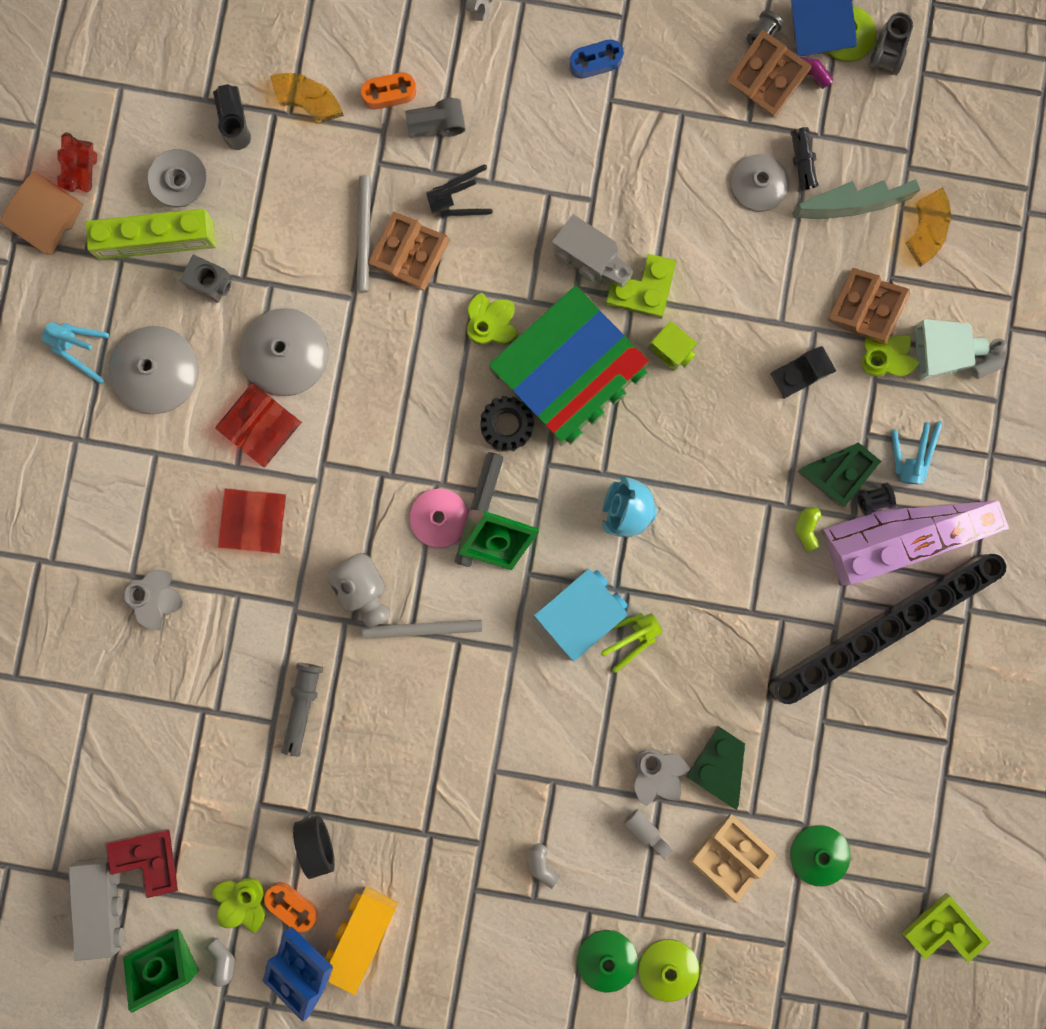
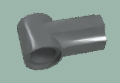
(442, 118)

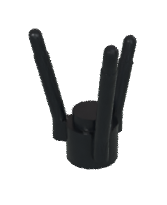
(441, 197)

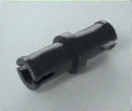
(804, 158)

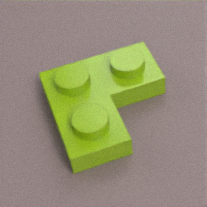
(650, 293)
(946, 922)

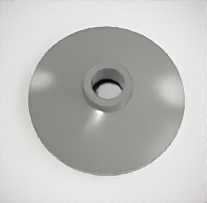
(168, 169)
(750, 191)

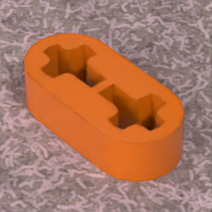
(388, 90)
(286, 912)

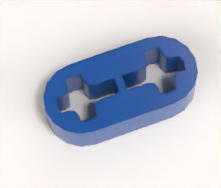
(595, 55)

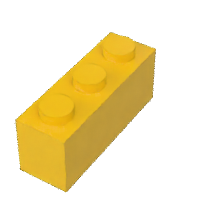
(359, 938)

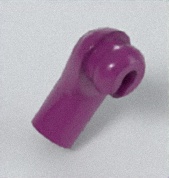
(819, 72)

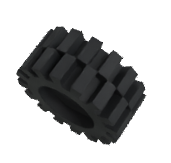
(501, 406)

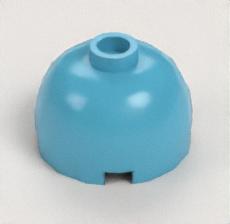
(628, 507)

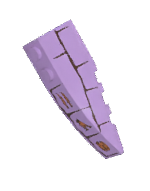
(906, 536)

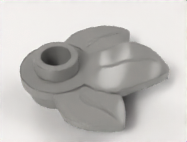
(157, 598)
(661, 779)

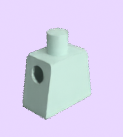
(946, 347)

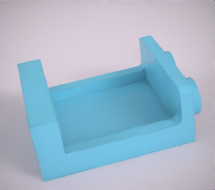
(582, 613)

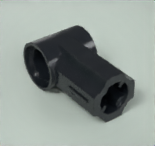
(231, 116)

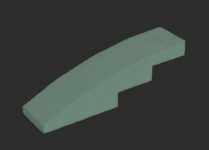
(848, 201)

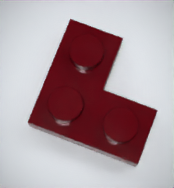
(149, 852)

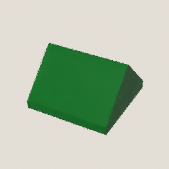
(495, 539)
(158, 970)

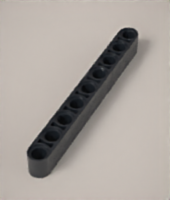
(900, 623)

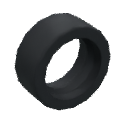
(313, 847)

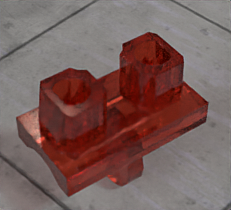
(76, 163)

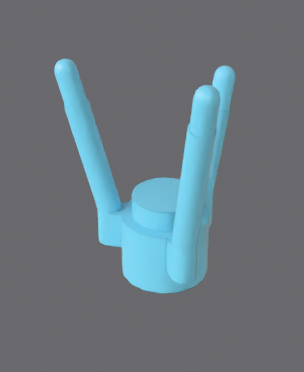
(63, 337)
(916, 470)

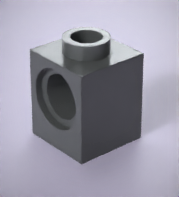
(197, 270)

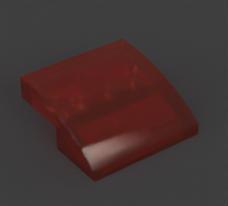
(258, 425)
(251, 521)

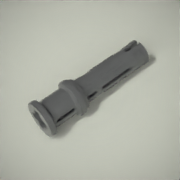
(303, 694)

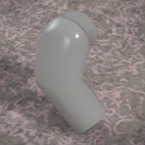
(993, 361)
(537, 865)
(223, 965)

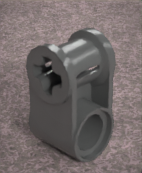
(890, 47)

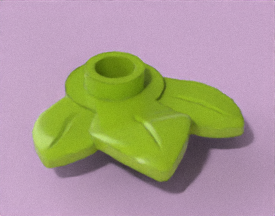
(493, 317)
(891, 356)
(237, 906)

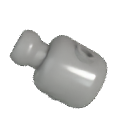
(358, 587)

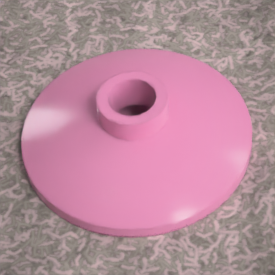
(442, 533)

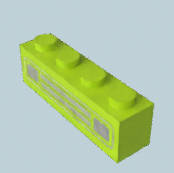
(150, 234)

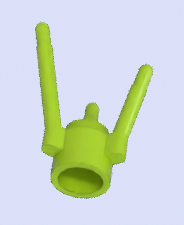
(645, 630)

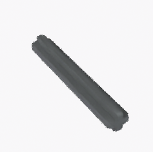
(483, 493)

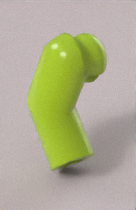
(805, 526)

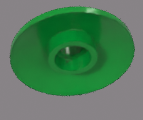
(808, 847)
(607, 946)

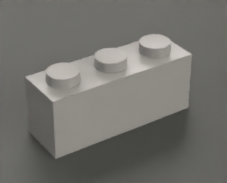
(95, 910)

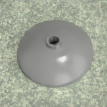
(295, 367)
(166, 383)

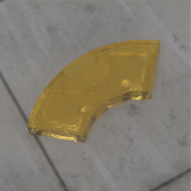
(307, 94)
(932, 228)

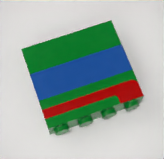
(570, 365)

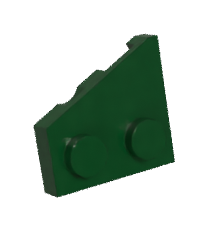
(841, 472)
(720, 767)

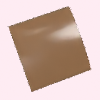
(769, 73)
(41, 212)
(408, 251)
(869, 306)

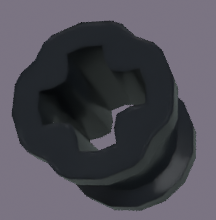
(876, 499)

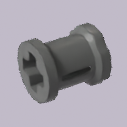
(768, 22)

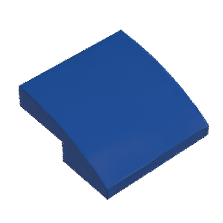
(823, 26)
(297, 974)

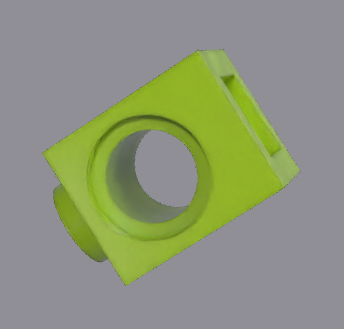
(673, 346)

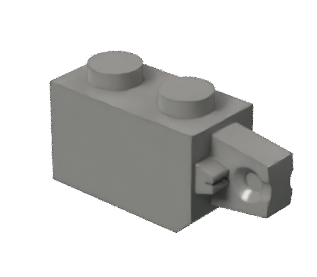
(590, 252)

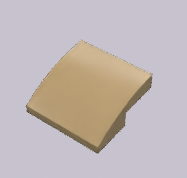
(732, 858)

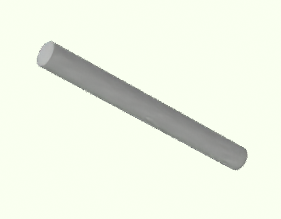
(363, 234)
(422, 629)

